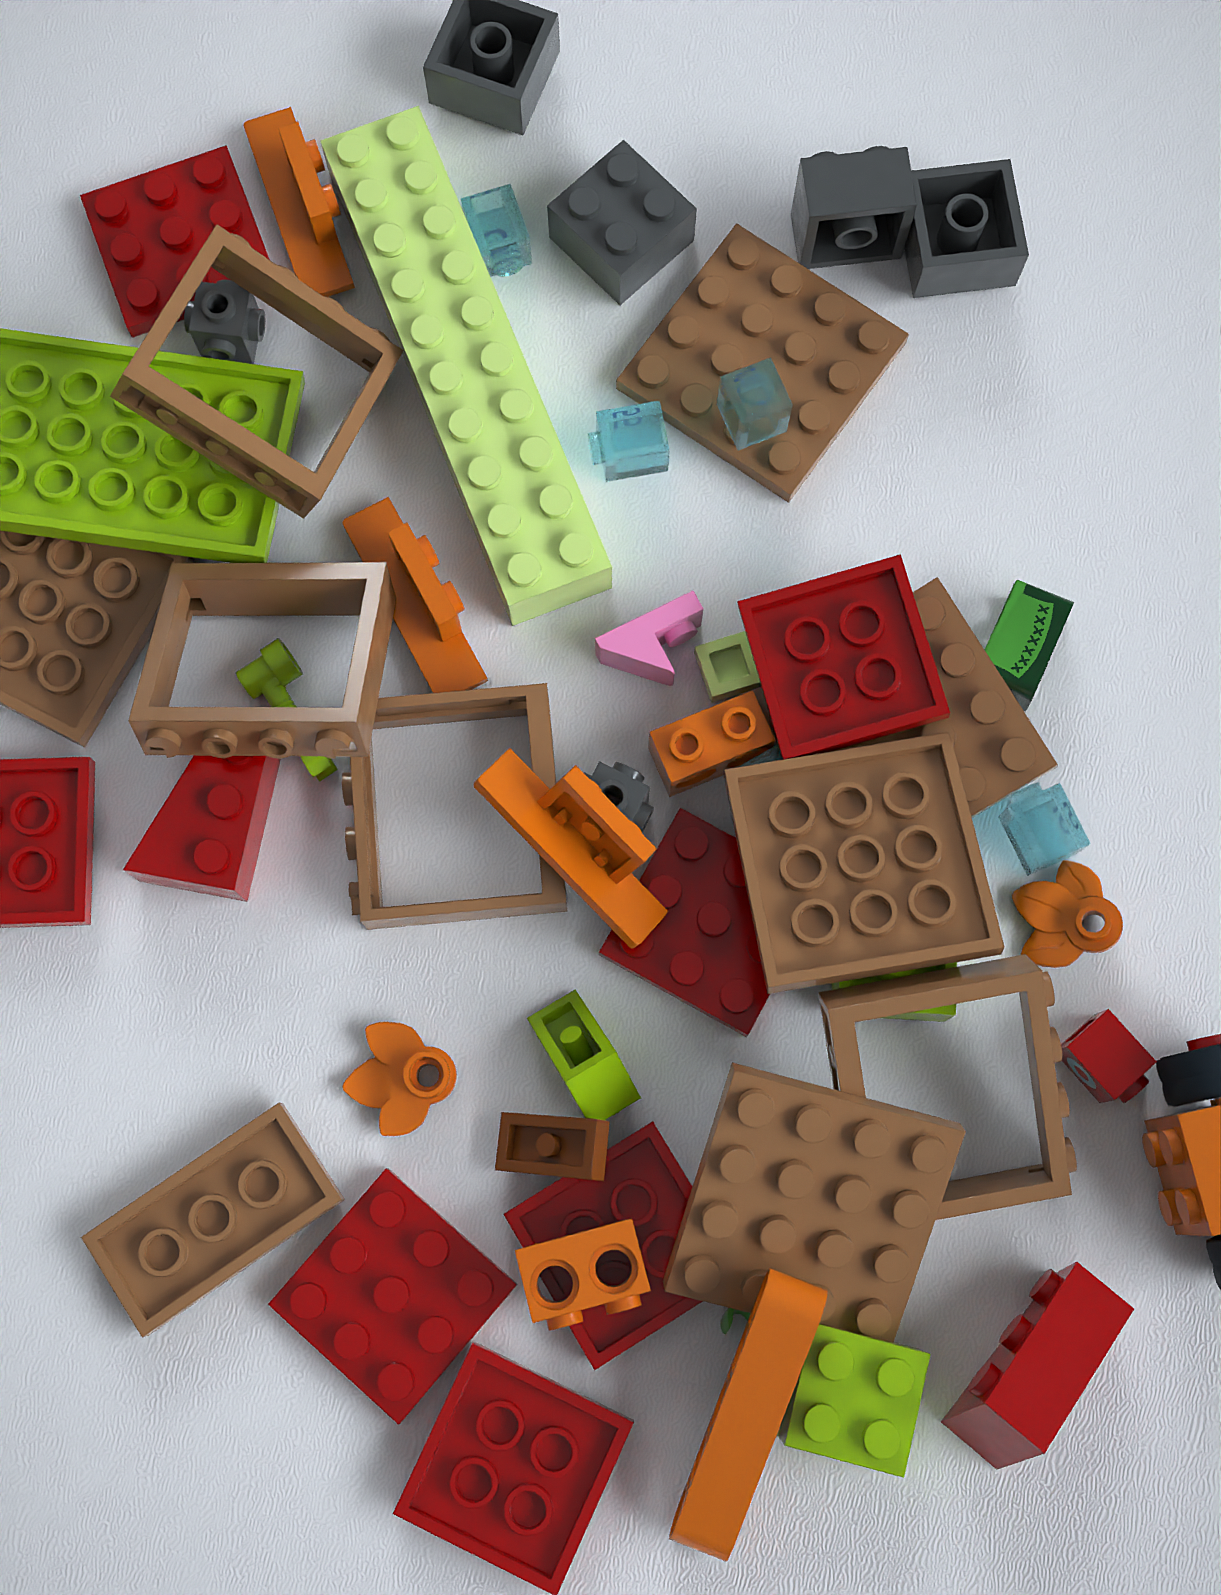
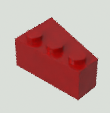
(209, 828)
(1039, 1367)

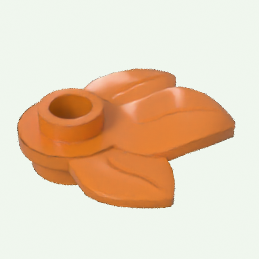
(1058, 916)
(392, 1077)

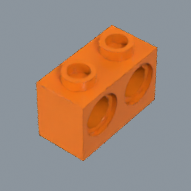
(709, 742)
(579, 1256)

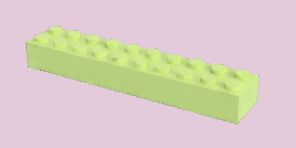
(467, 367)

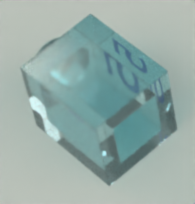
(498, 230)
(754, 403)
(630, 441)
(1042, 827)

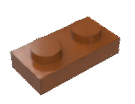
(552, 1146)

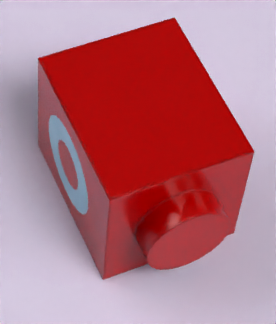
(1107, 1058)

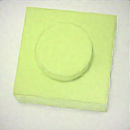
(727, 666)

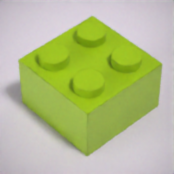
(856, 1400)

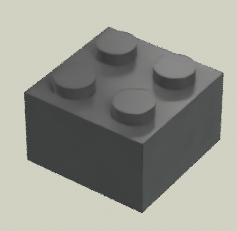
(492, 60)
(853, 207)
(621, 222)
(965, 229)

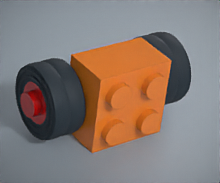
(1189, 1144)

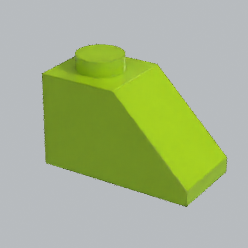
(584, 1057)

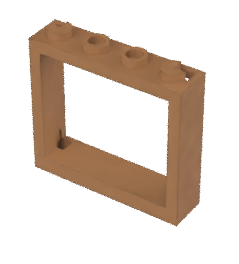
(218, 435)
(265, 590)
(359, 791)
(952, 986)

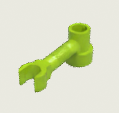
(269, 677)

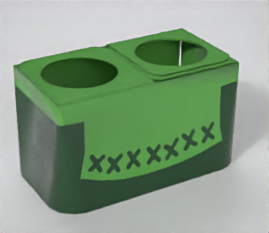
(1027, 637)

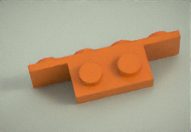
(299, 201)
(423, 607)
(580, 839)

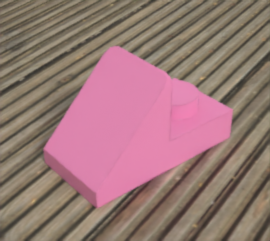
(637, 644)

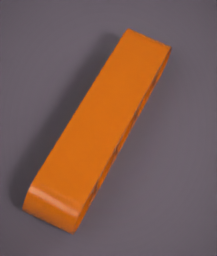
(748, 1414)

